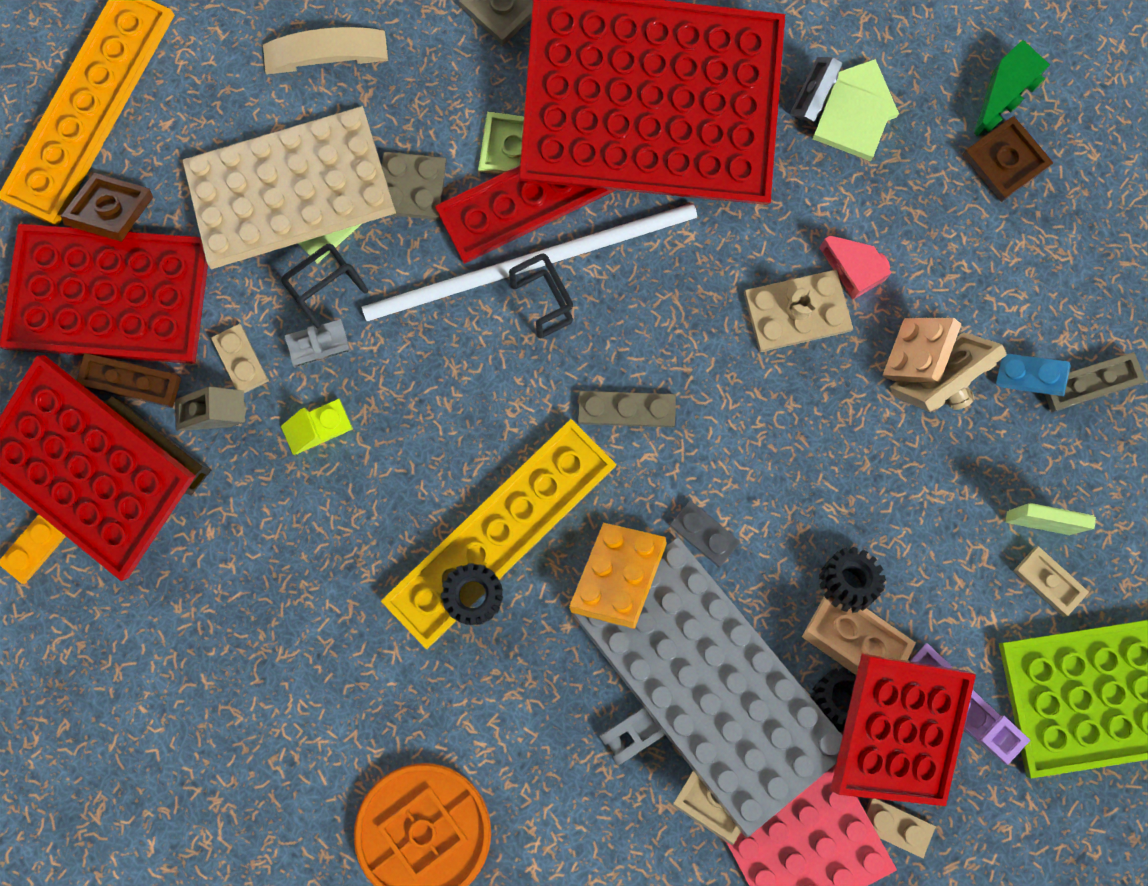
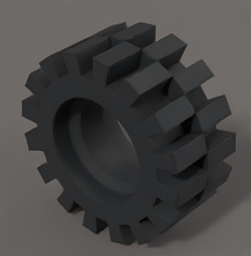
(861, 567)
(455, 582)
(824, 690)

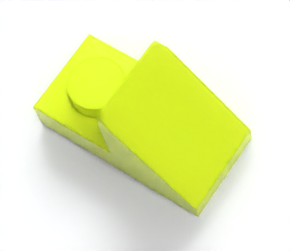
(315, 427)

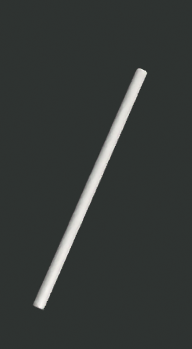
(555, 254)

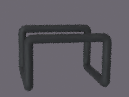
(347, 268)
(564, 309)

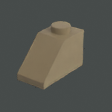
(210, 409)

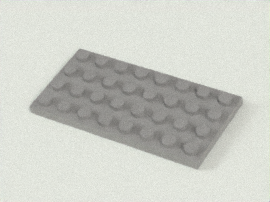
(719, 692)

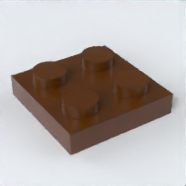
(1007, 158)
(107, 207)

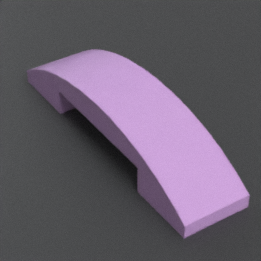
(982, 721)

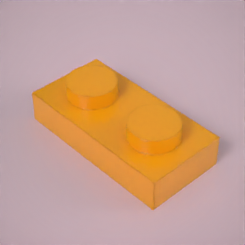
(31, 549)

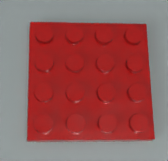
(902, 731)

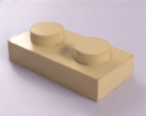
(239, 358)
(1051, 581)
(900, 827)

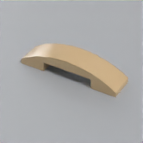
(323, 47)

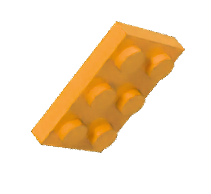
(618, 575)

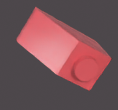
(857, 264)

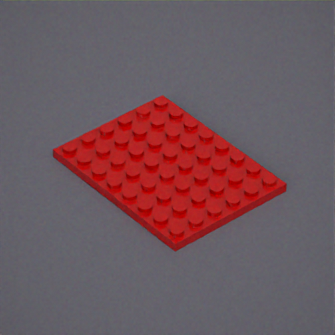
(653, 98)

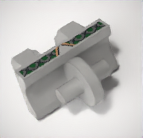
(317, 343)

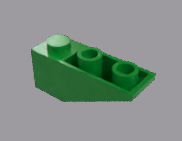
(1010, 79)

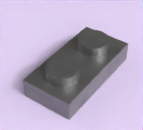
(815, 89)
(705, 534)

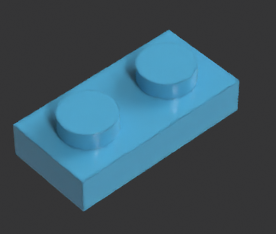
(1033, 374)

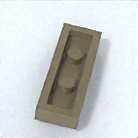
(1098, 381)
(627, 409)

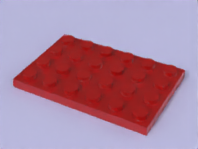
(105, 295)
(87, 468)

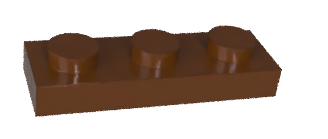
(128, 380)

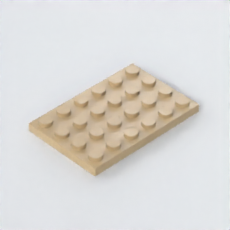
(287, 187)

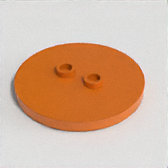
(422, 828)

